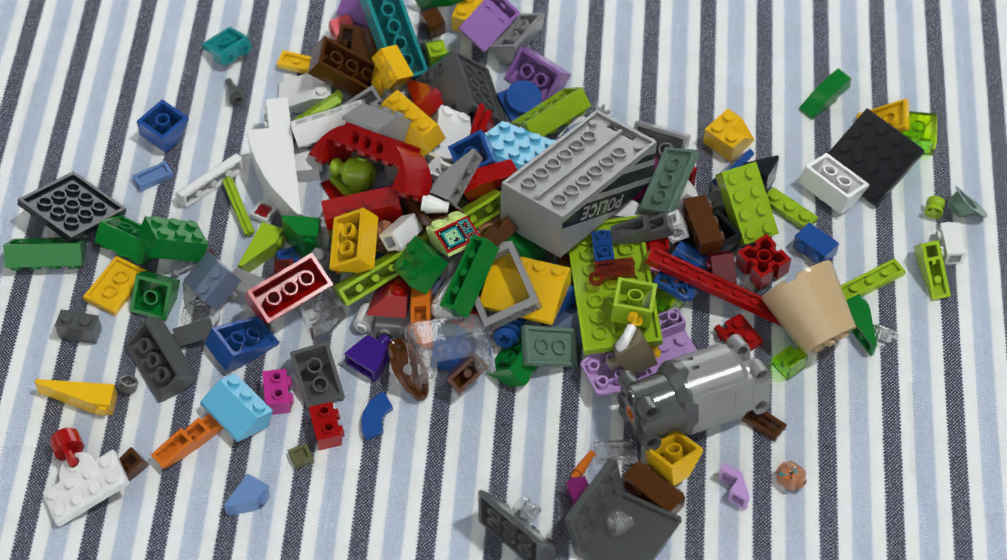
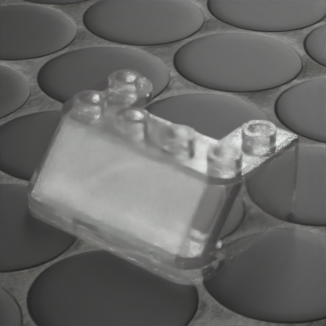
(447, 340)

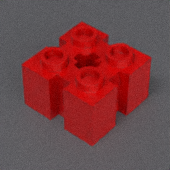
(762, 262)

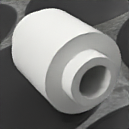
(362, 321)

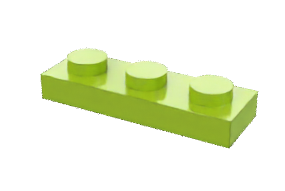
(790, 209)

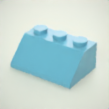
(237, 407)

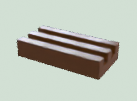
(763, 426)

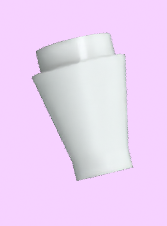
(434, 205)

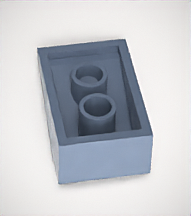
(212, 280)

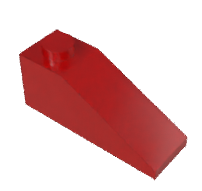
(489, 178)

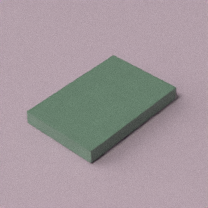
(549, 346)

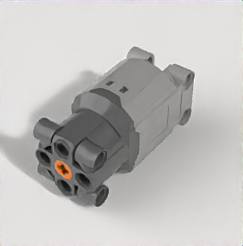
(694, 392)

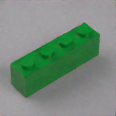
(469, 276)

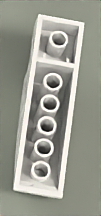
(275, 158)

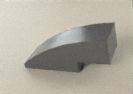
(642, 229)

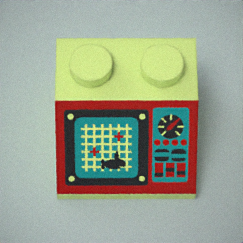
(451, 233)

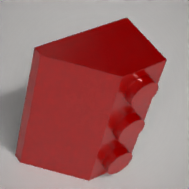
(391, 299)

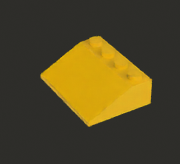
(422, 130)
(506, 288)

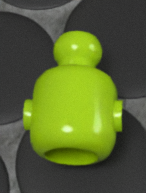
(355, 172)

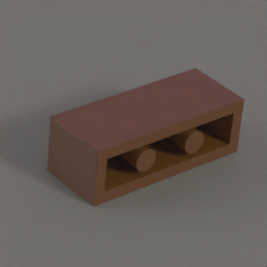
(703, 224)
(650, 487)

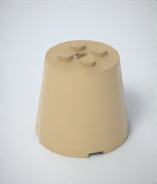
(812, 308)

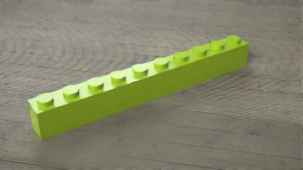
(363, 283)

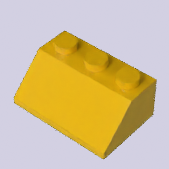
(354, 241)

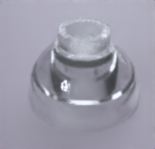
(884, 335)
(618, 522)

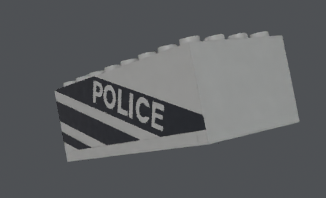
(578, 182)

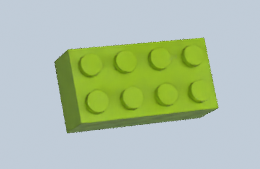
(554, 111)
(747, 202)

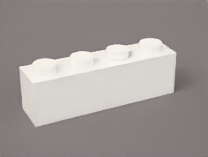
(313, 127)

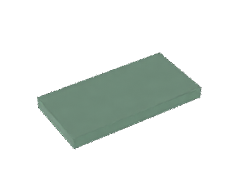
(668, 180)

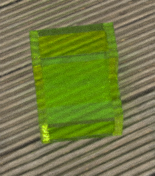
(790, 362)

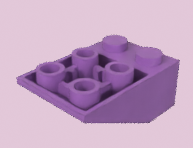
(488, 22)

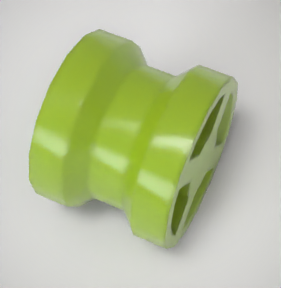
(934, 207)

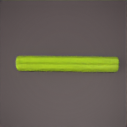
(238, 206)

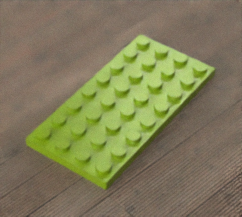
(596, 302)

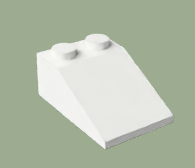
(303, 92)
(454, 126)

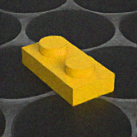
(294, 62)

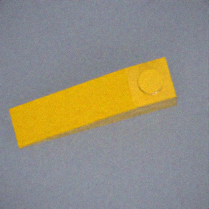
(91, 397)

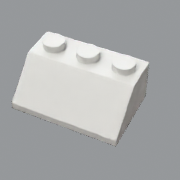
(833, 183)

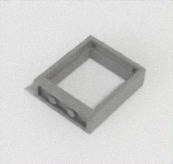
(519, 309)

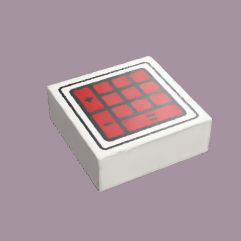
(263, 212)

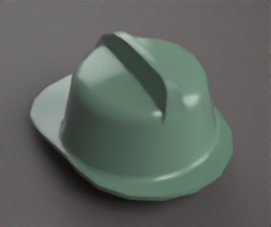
(963, 205)

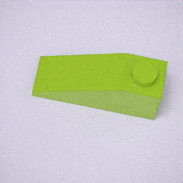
(262, 247)
(932, 268)

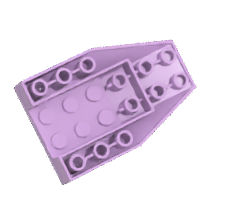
(675, 343)

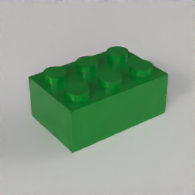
(172, 239)

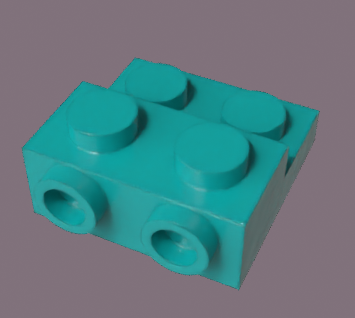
(227, 46)

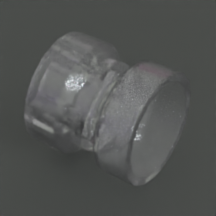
(527, 509)

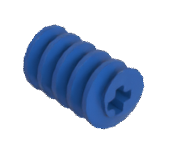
(509, 334)

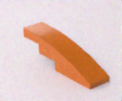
(186, 441)

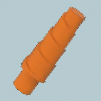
(583, 465)

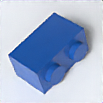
(815, 244)

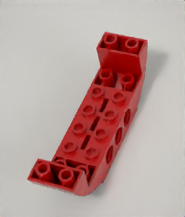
(413, 171)

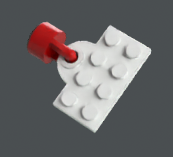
(82, 477)

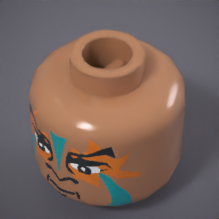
(791, 476)

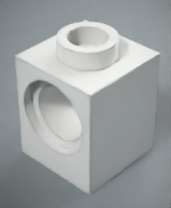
(680, 227)

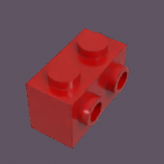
(326, 426)

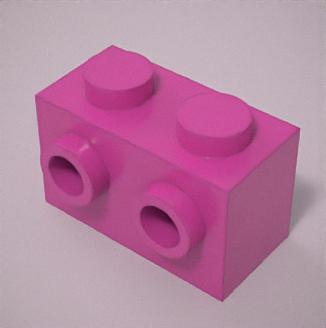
(276, 391)

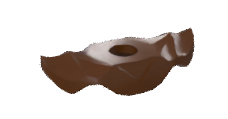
(398, 359)

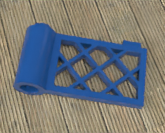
(689, 254)

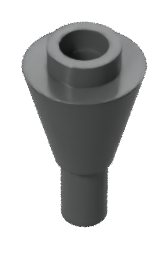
(236, 95)

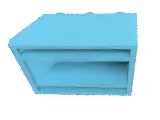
(516, 143)

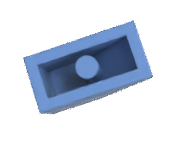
(247, 496)

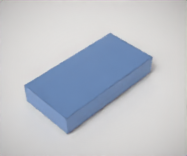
(153, 176)

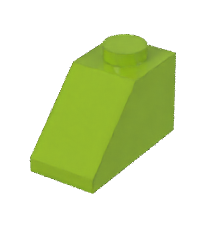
(434, 50)

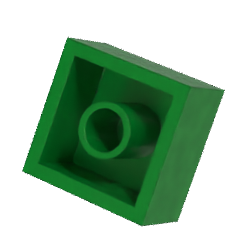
(420, 265)

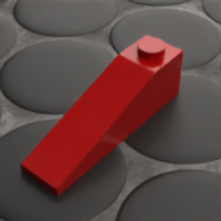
(425, 97)

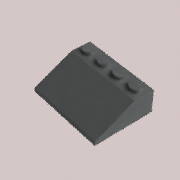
(513, 529)

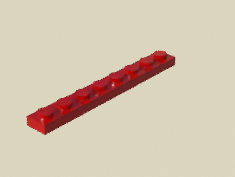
(709, 283)

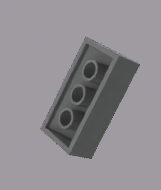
(160, 359)

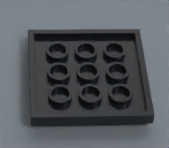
(876, 155)
(70, 206)

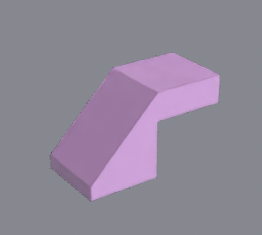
(738, 493)

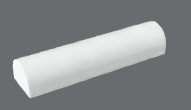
(210, 181)

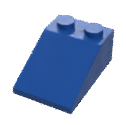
(240, 342)

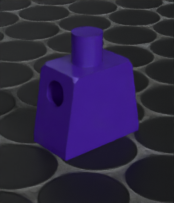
(369, 356)

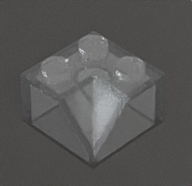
(322, 313)

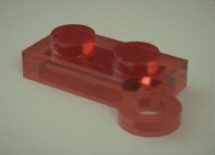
(612, 269)

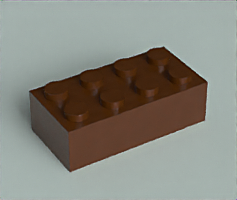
(340, 67)

